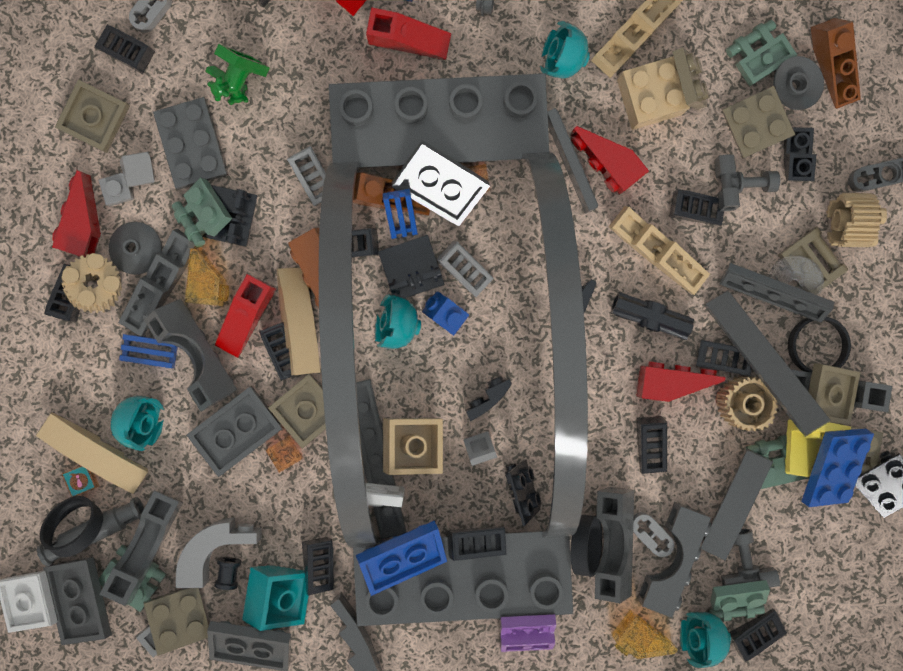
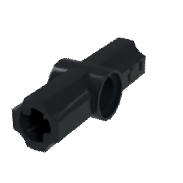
(652, 315)

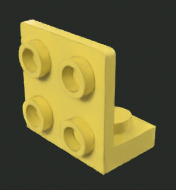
(802, 450)

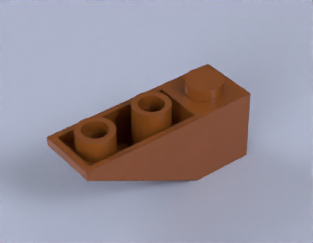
(837, 59)
(369, 191)
(306, 254)

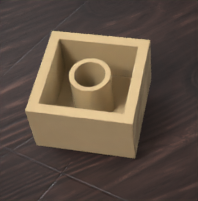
(652, 93)
(412, 446)

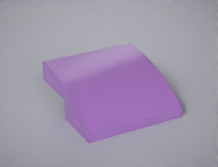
(527, 633)

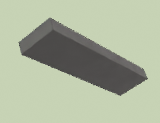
(571, 161)
(776, 293)

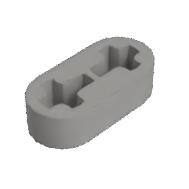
(152, 9)
(656, 530)

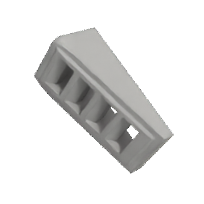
(303, 180)
(458, 275)

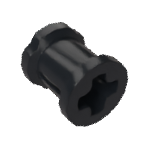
(227, 573)

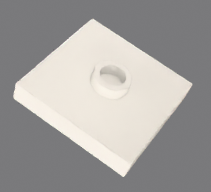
(384, 495)
(27, 602)

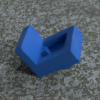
(445, 312)

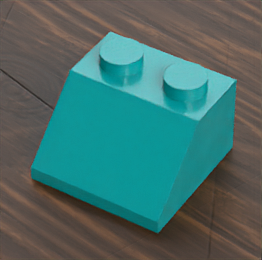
(275, 597)

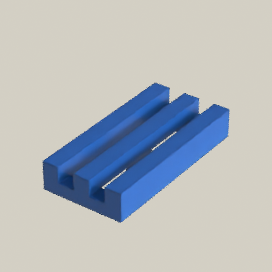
(402, 229)
(126, 348)

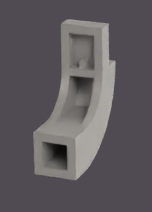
(194, 560)

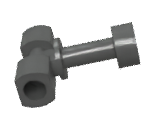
(734, 182)
(748, 571)

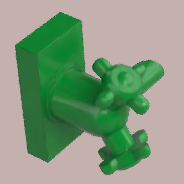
(235, 76)

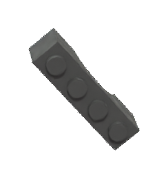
(176, 326)
(868, 395)
(134, 564)
(614, 572)
(663, 590)

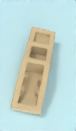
(633, 34)
(659, 250)
(298, 321)
(91, 453)

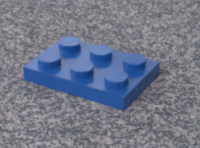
(837, 467)
(402, 557)

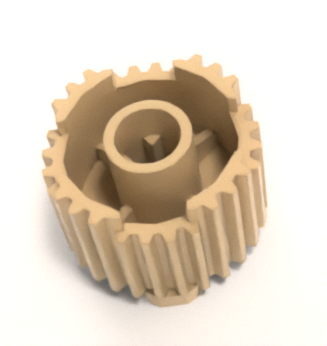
(855, 220)
(88, 269)
(733, 400)

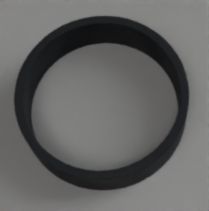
(845, 338)
(58, 513)
(586, 546)

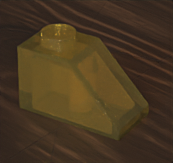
(204, 281)
(641, 639)

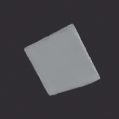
(137, 169)

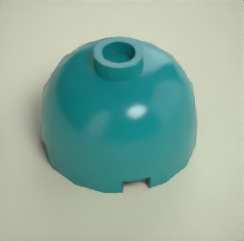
(568, 48)
(397, 323)
(136, 422)
(707, 644)

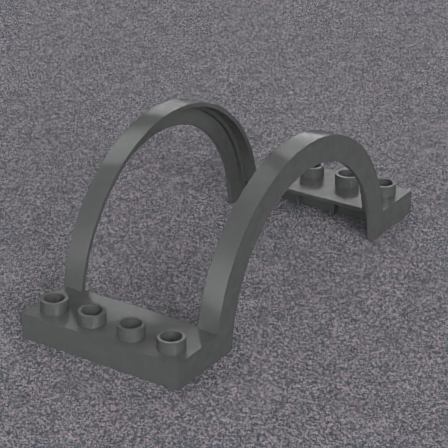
(469, 123)

